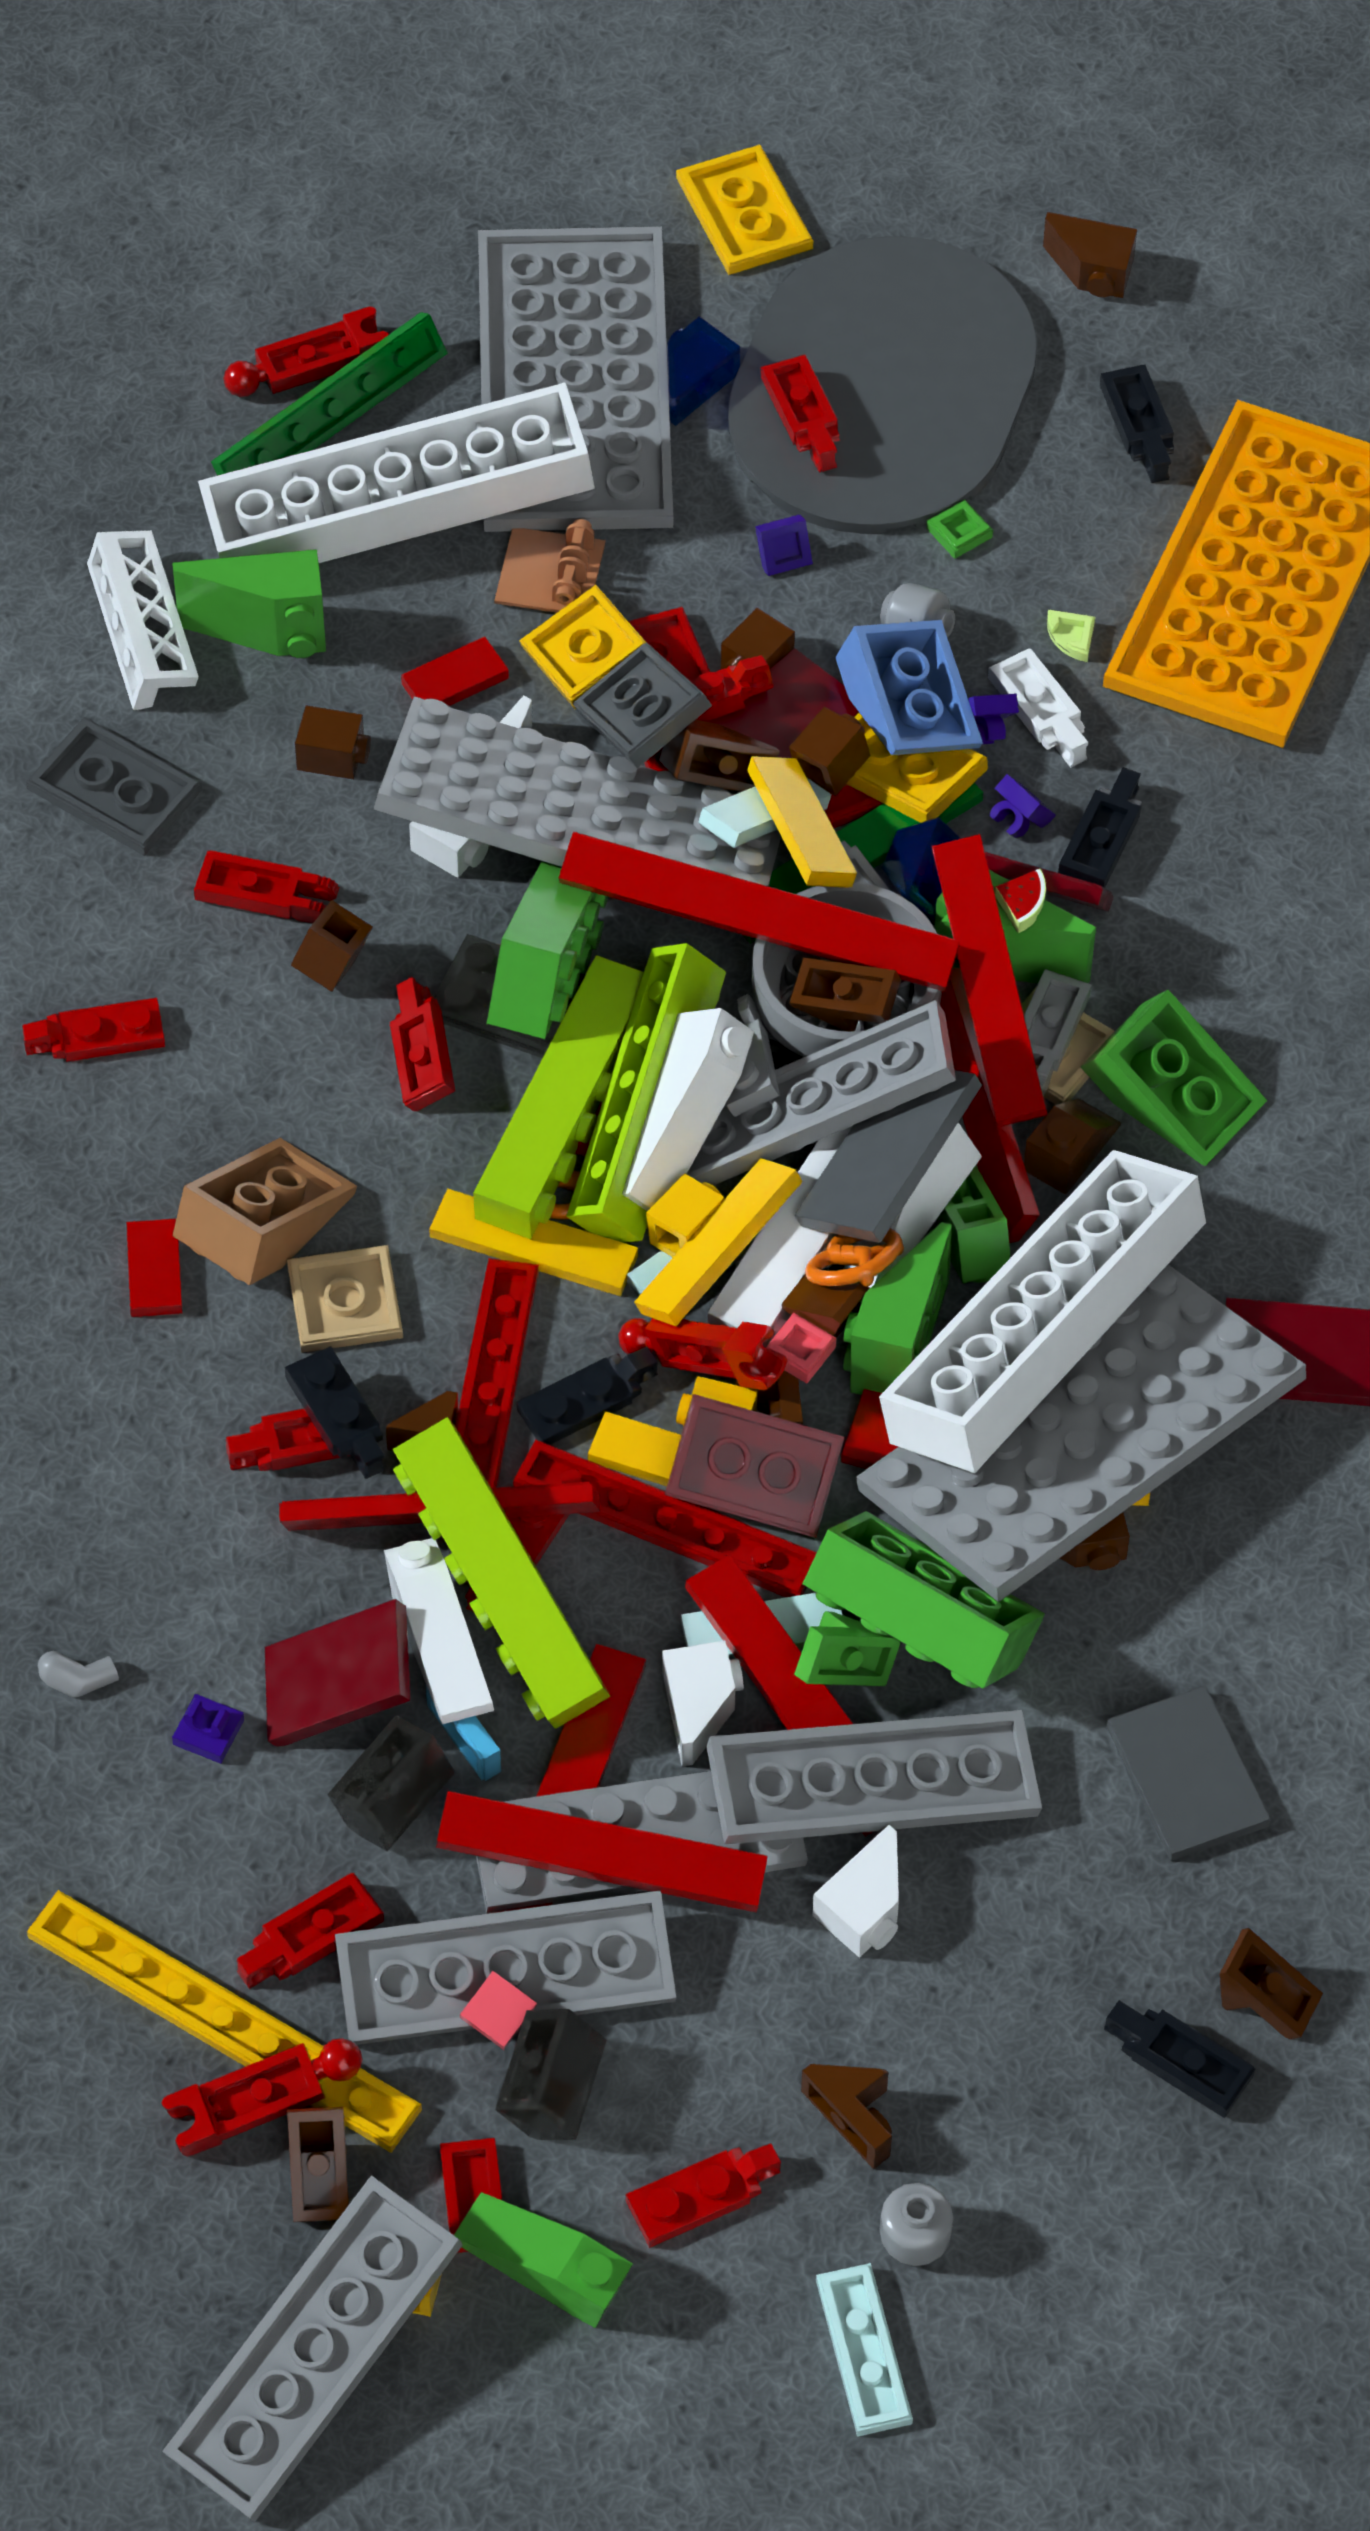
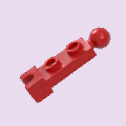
(306, 355)
(708, 1349)
(259, 2093)

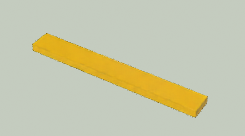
(210, 2011)

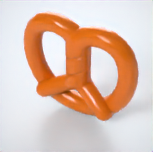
(868, 1260)

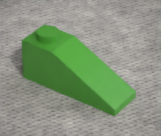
(977, 1230)
(545, 2257)

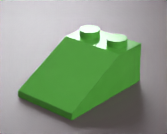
(255, 601)
(1052, 943)
(1174, 1078)
(898, 1314)

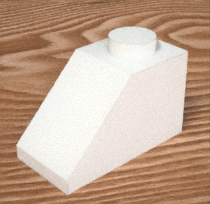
(699, 1693)
(863, 1896)

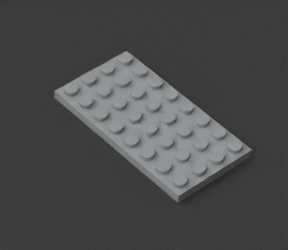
(591, 316)
(536, 791)
(1115, 1427)

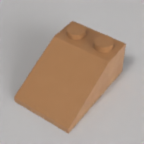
(259, 1209)

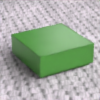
(959, 529)

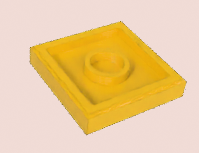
(581, 643)

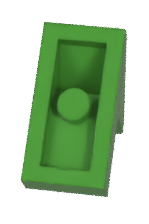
(846, 1653)

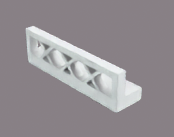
(126, 622)

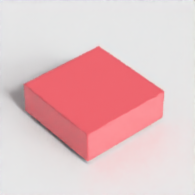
(804, 1347)
(497, 2010)

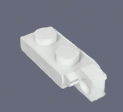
(1042, 704)

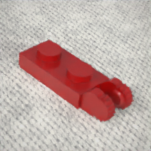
(262, 887)

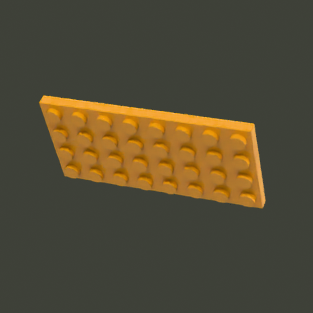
(1252, 577)

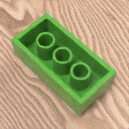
(544, 953)
(921, 1601)

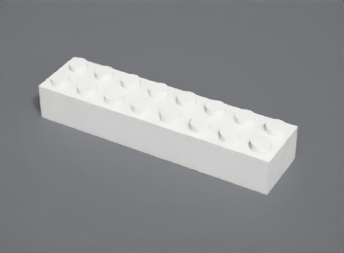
(404, 480)
(1042, 1311)

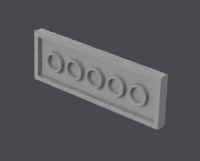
(833, 1092)
(873, 1776)
(667, 1806)
(559, 1955)
(312, 2348)

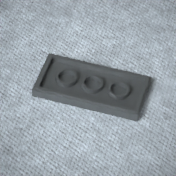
(884, 1163)

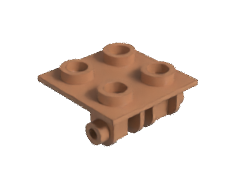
(549, 568)

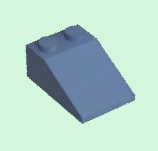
(908, 687)

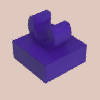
(784, 545)
(990, 712)
(1023, 804)
(208, 1728)

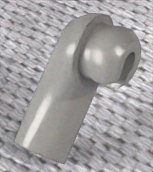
(72, 1677)

